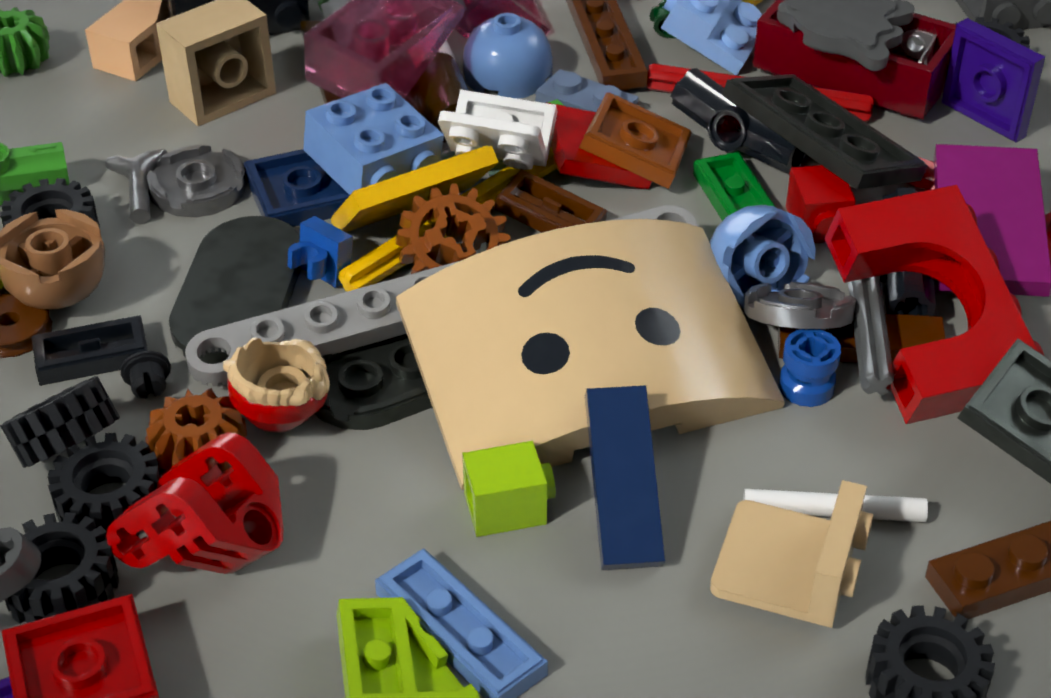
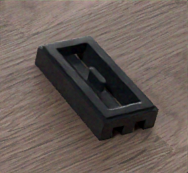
(87, 349)

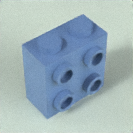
(370, 138)

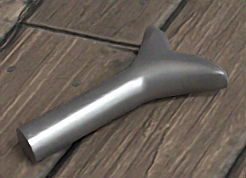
(136, 171)

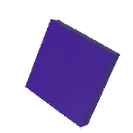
(992, 79)

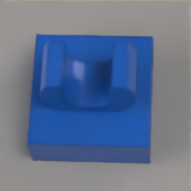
(321, 251)

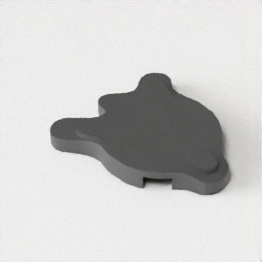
(849, 27)

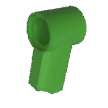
(30, 165)

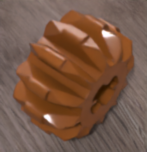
(189, 424)

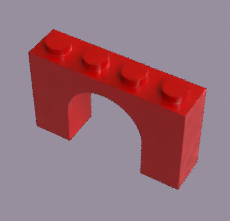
(940, 238)

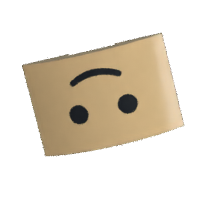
(577, 308)

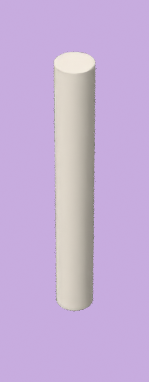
(822, 504)

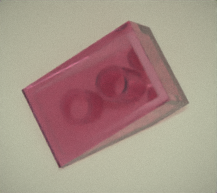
(378, 44)

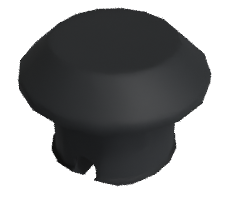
(146, 373)

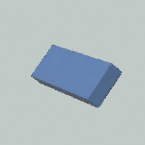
(472, 634)

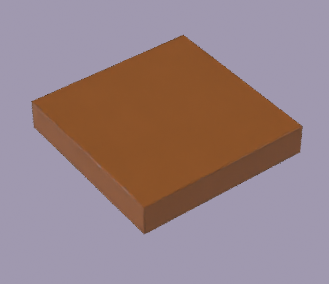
(636, 140)

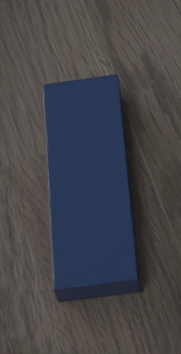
(624, 478)

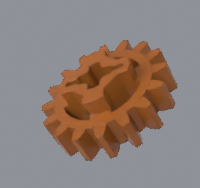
(452, 215)

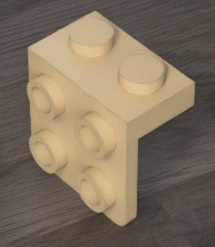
(793, 559)

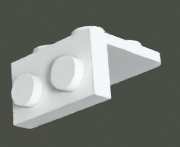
(512, 126)

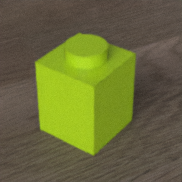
(507, 488)

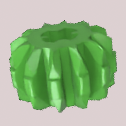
(22, 41)

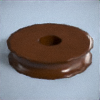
(26, 323)

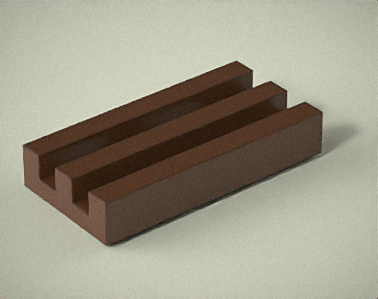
(550, 212)

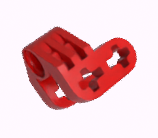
(220, 516)

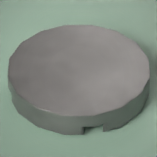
(197, 181)
(800, 306)

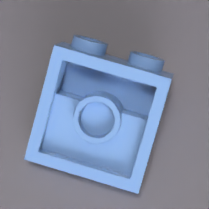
(715, 29)

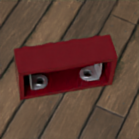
(906, 85)

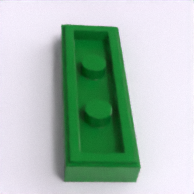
(729, 183)

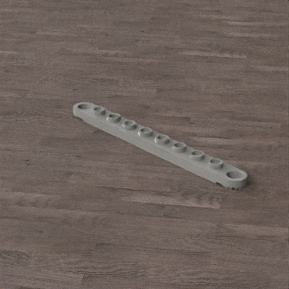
(341, 319)

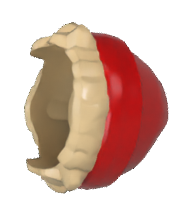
(277, 383)

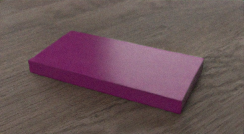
(1008, 206)

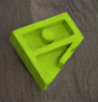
(391, 654)

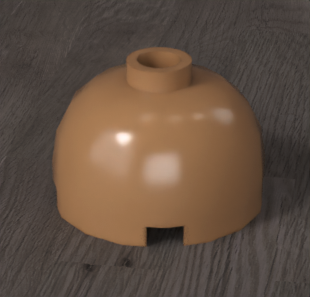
(51, 259)

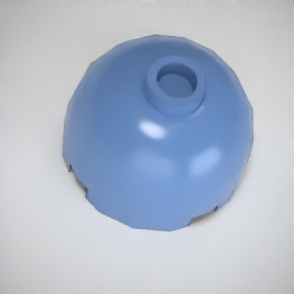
(507, 57)
(762, 247)

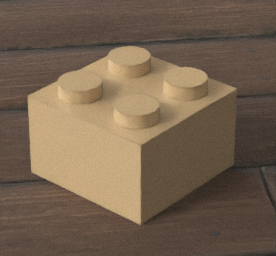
(216, 59)

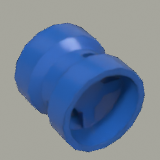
(809, 367)

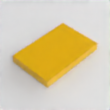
(396, 194)

